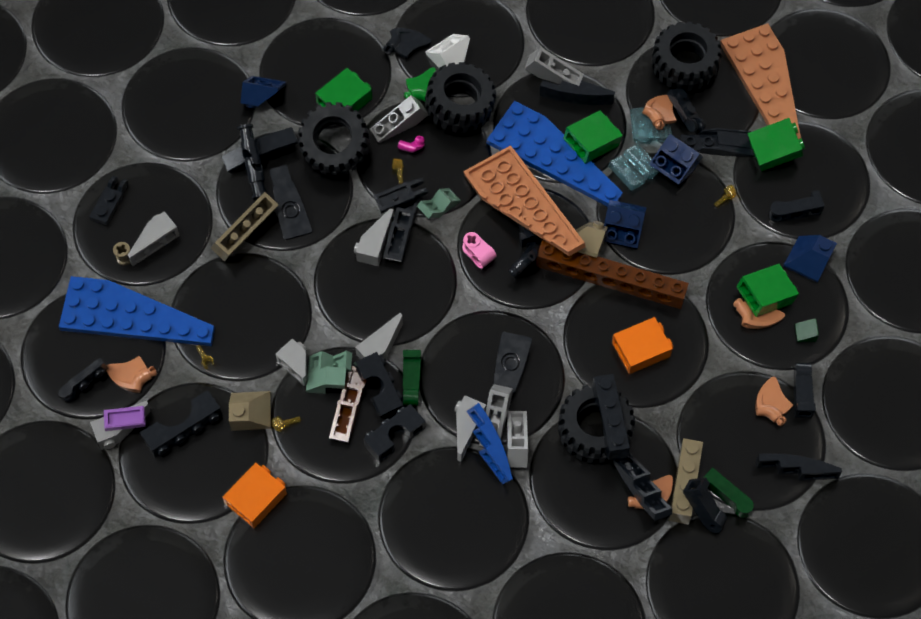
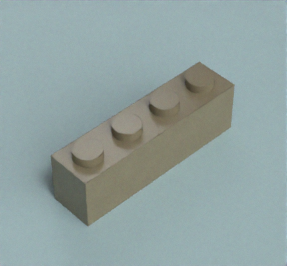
(244, 226)
(687, 469)

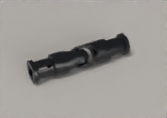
(251, 157)

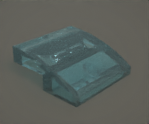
(644, 130)
(633, 167)

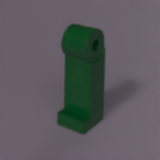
(411, 377)
(729, 493)

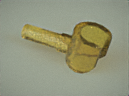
(398, 164)
(729, 194)
(204, 357)
(279, 424)

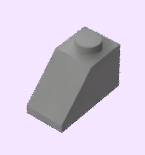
(294, 360)

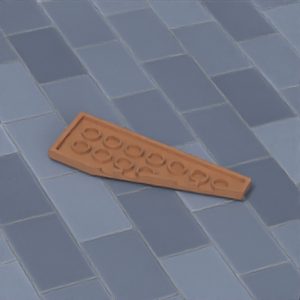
(763, 71)
(514, 191)

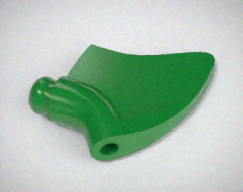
(418, 85)

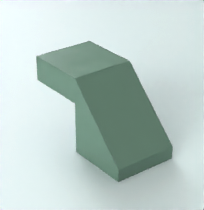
(439, 204)
(324, 359)
(326, 378)

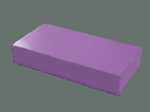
(124, 418)

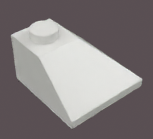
(449, 50)

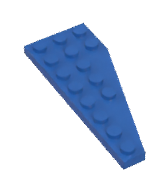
(544, 149)
(113, 310)

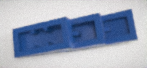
(493, 450)

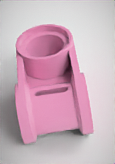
(478, 250)

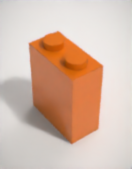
(642, 345)
(255, 494)

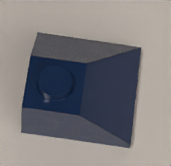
(259, 89)
(810, 256)

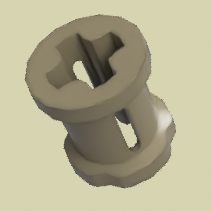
(121, 252)

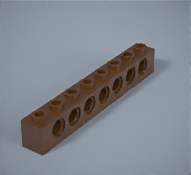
(613, 275)

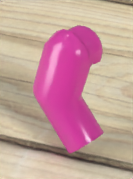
(413, 146)

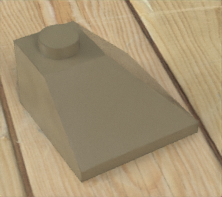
(594, 236)
(250, 410)

